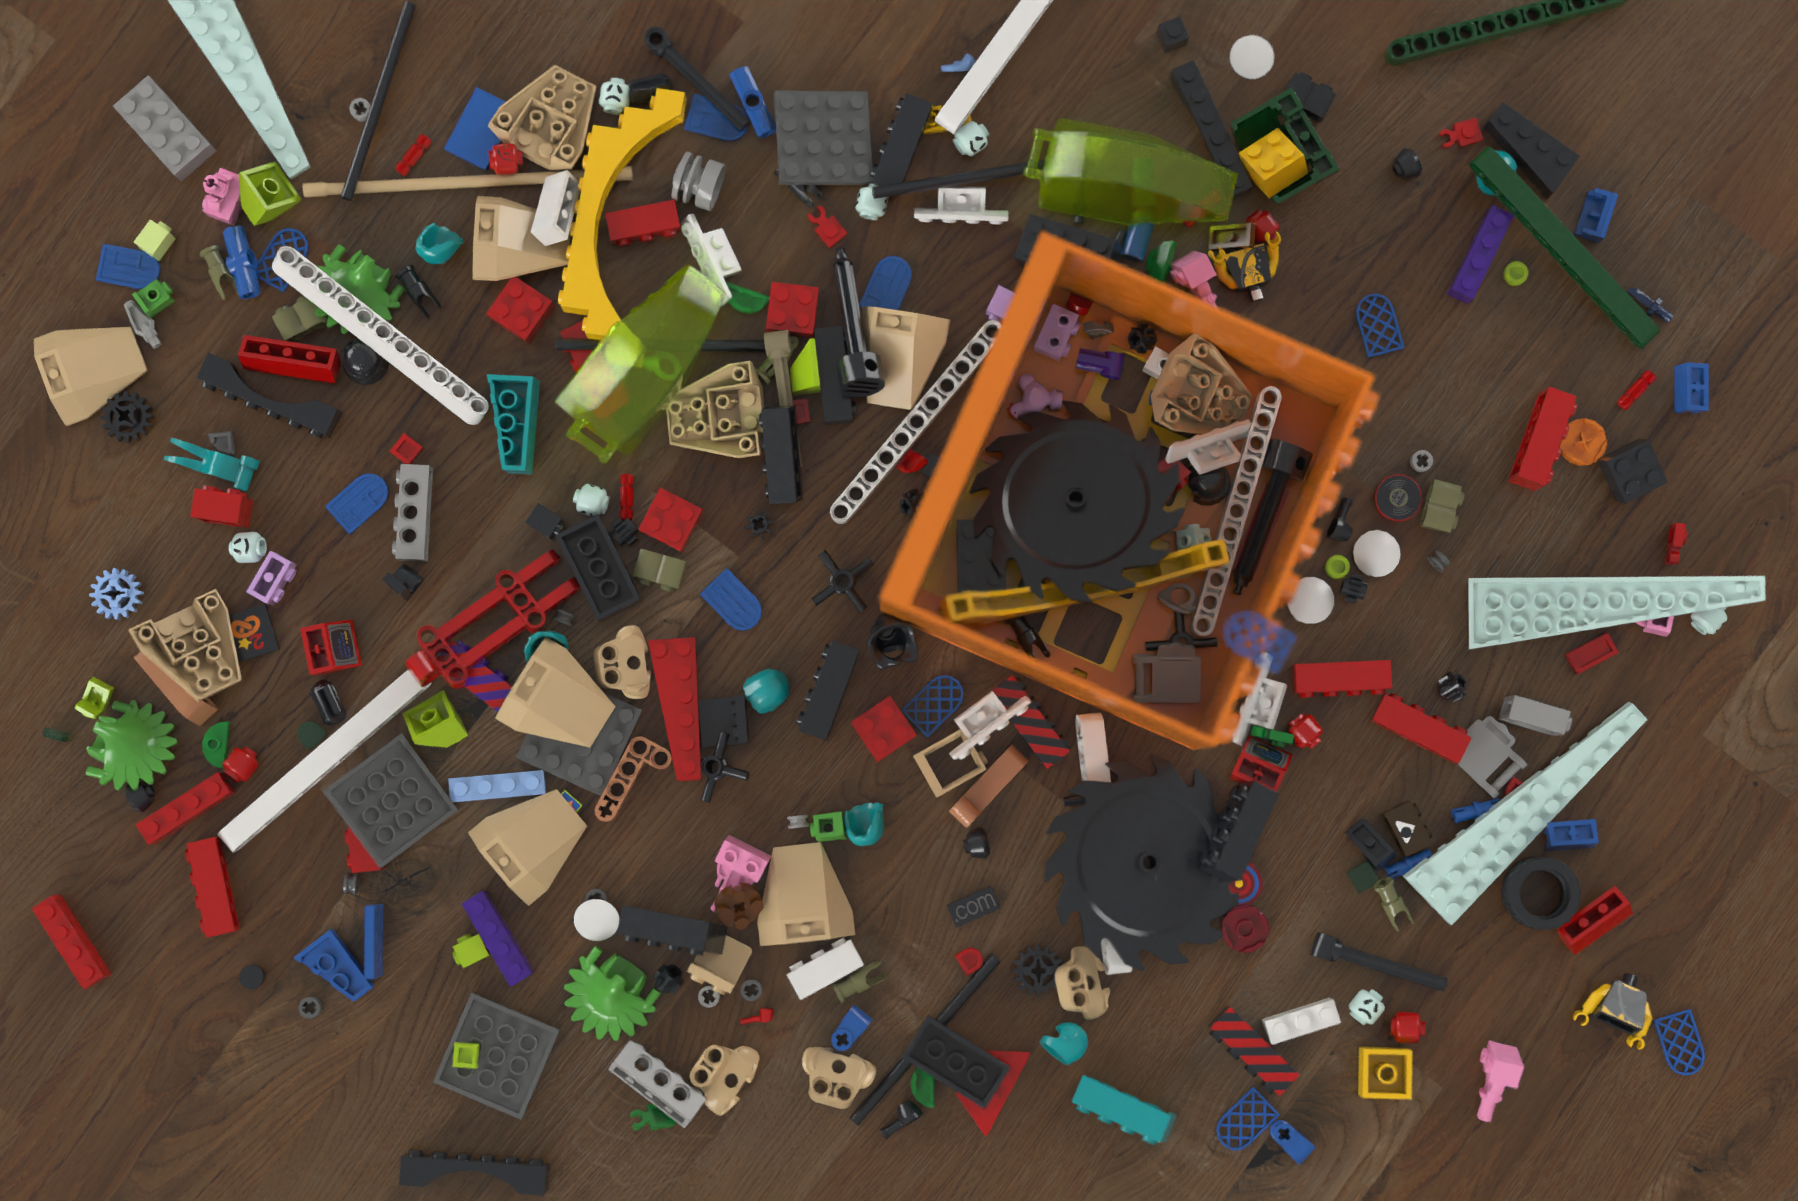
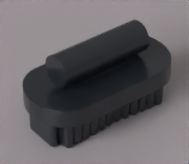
(644, 88)
(328, 702)

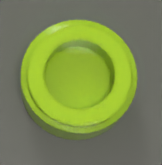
(1515, 273)
(1337, 567)

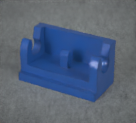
(1596, 215)
(1691, 388)
(1571, 835)

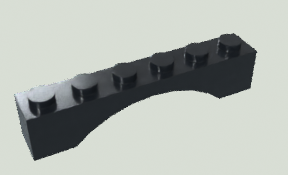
(1201, 107)
(313, 415)
(525, 1177)

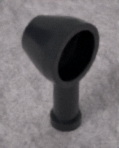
(1339, 529)
(907, 1113)

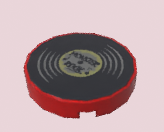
(1398, 498)

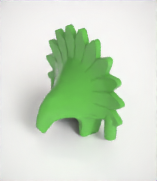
(363, 281)
(131, 745)
(609, 995)

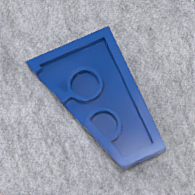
(336, 964)

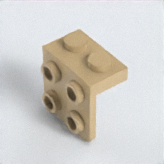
(721, 969)

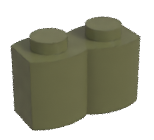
(298, 320)
(1441, 506)
(659, 569)

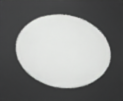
(1251, 57)
(596, 920)

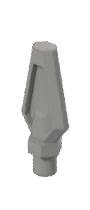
(142, 323)

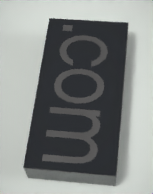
(973, 906)

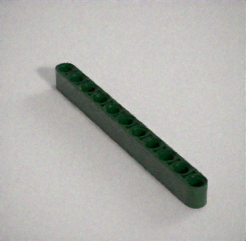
(1497, 25)
(1564, 247)

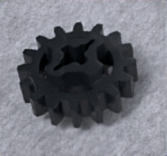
(120, 423)
(1026, 970)

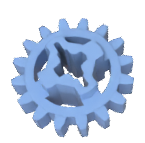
(116, 584)

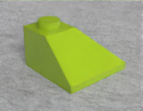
(266, 193)
(805, 371)
(435, 722)

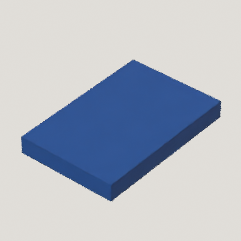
(472, 135)
(373, 941)

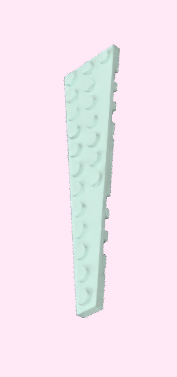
(231, 51)
(1545, 607)
(1484, 850)

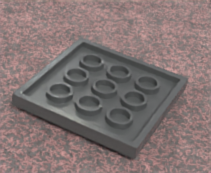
(823, 137)
(583, 765)
(390, 800)
(510, 1055)

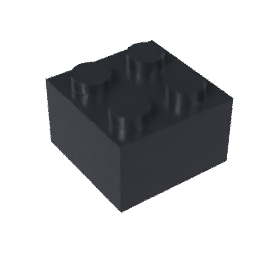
(1632, 471)

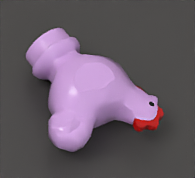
(1034, 397)

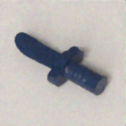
(1654, 307)

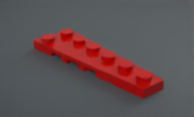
(677, 685)

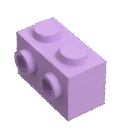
(1056, 333)
(272, 578)

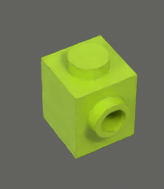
(470, 950)

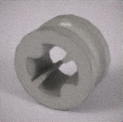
(357, 102)
(1428, 462)
(798, 821)
(701, 997)

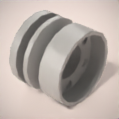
(698, 181)

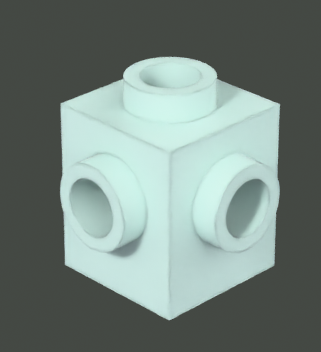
(1192, 536)

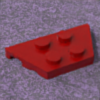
(986, 1117)

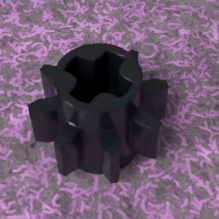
(1142, 338)
(911, 502)
(758, 518)
(624, 532)
(1353, 588)
(1452, 686)
(668, 979)

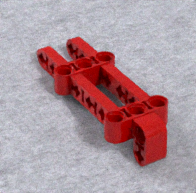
(424, 664)

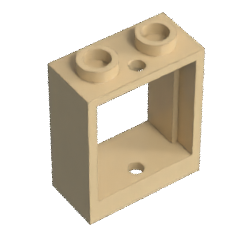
(933, 782)

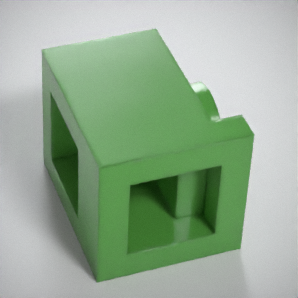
(156, 305)
(821, 821)

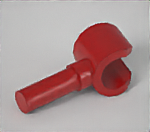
(766, 1015)

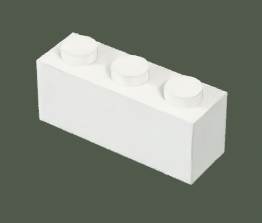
(555, 208)
(824, 968)
(1300, 1021)

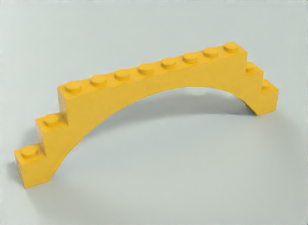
(607, 156)
(1007, 604)

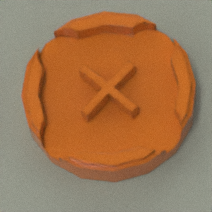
(1583, 442)

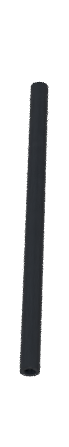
(378, 101)
(951, 180)
(709, 345)
(944, 1017)

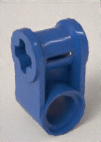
(853, 1025)
(1293, 1142)

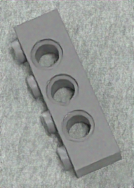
(419, 548)
(660, 1096)

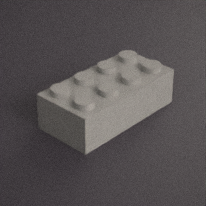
(164, 128)

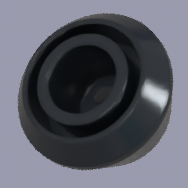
(1407, 164)
(140, 798)
(977, 844)

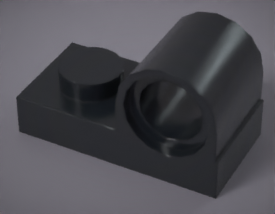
(403, 581)
(1371, 844)

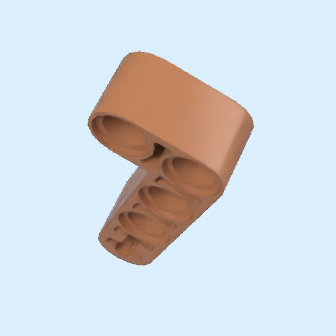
(190, 708)
(628, 781)
(988, 786)

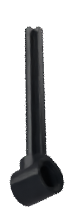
(667, 51)
(1332, 949)

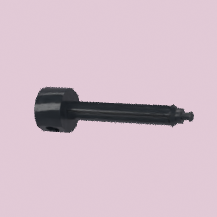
(859, 371)
(1285, 463)

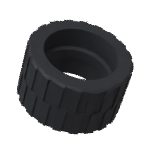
(1569, 898)

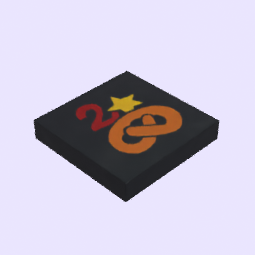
(253, 633)

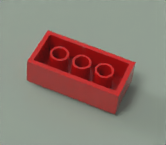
(1542, 439)

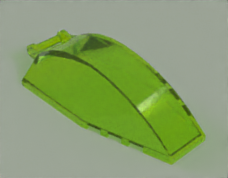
(1127, 176)
(641, 364)

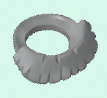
(1186, 608)

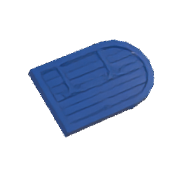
(709, 121)
(127, 267)
(887, 284)
(359, 501)
(733, 601)

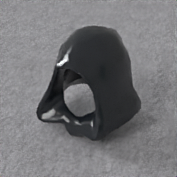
(891, 635)

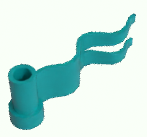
(217, 464)

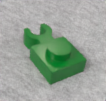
(1277, 738)
(654, 1117)

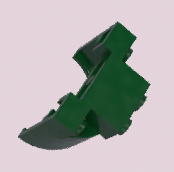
(1297, 129)

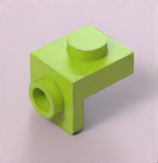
(95, 698)

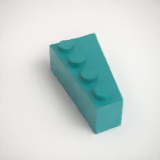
(515, 412)
(1124, 1110)

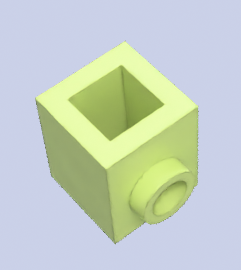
(155, 239)

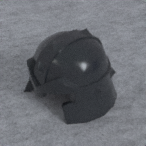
(363, 363)
(1210, 486)

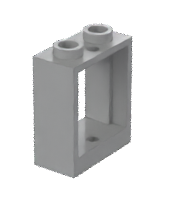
(1535, 715)

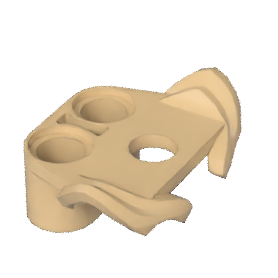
(628, 643)
(1090, 1002)
(741, 1062)
(857, 1075)

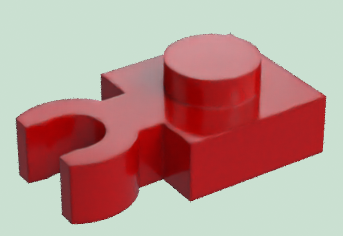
(1464, 133)
(829, 229)
(1676, 539)

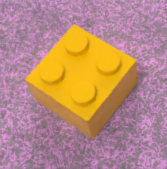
(1273, 162)
(1385, 1072)

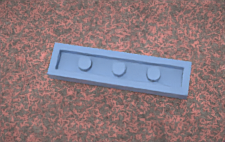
(497, 786)

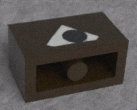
(1407, 828)

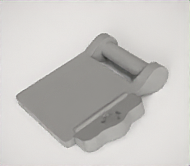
(1174, 675)
(1487, 751)

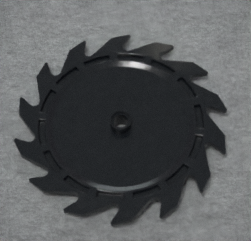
(1085, 540)
(1106, 869)

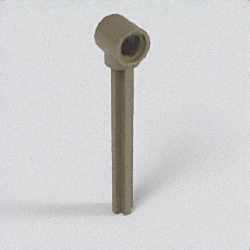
(779, 348)

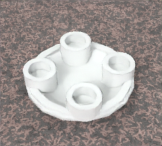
(1376, 553)
(1312, 601)

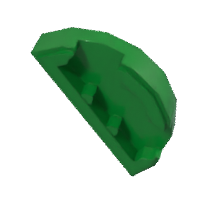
(1160, 261)
(747, 300)
(216, 743)
(923, 1087)

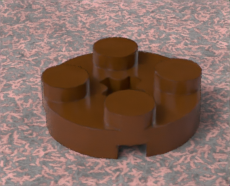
(741, 916)

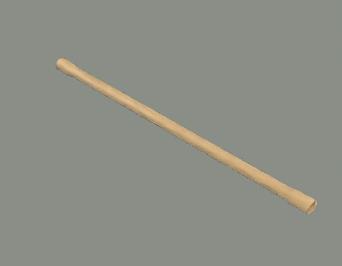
(323, 189)

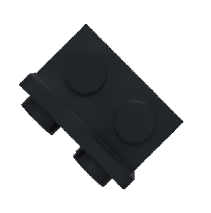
(723, 715)

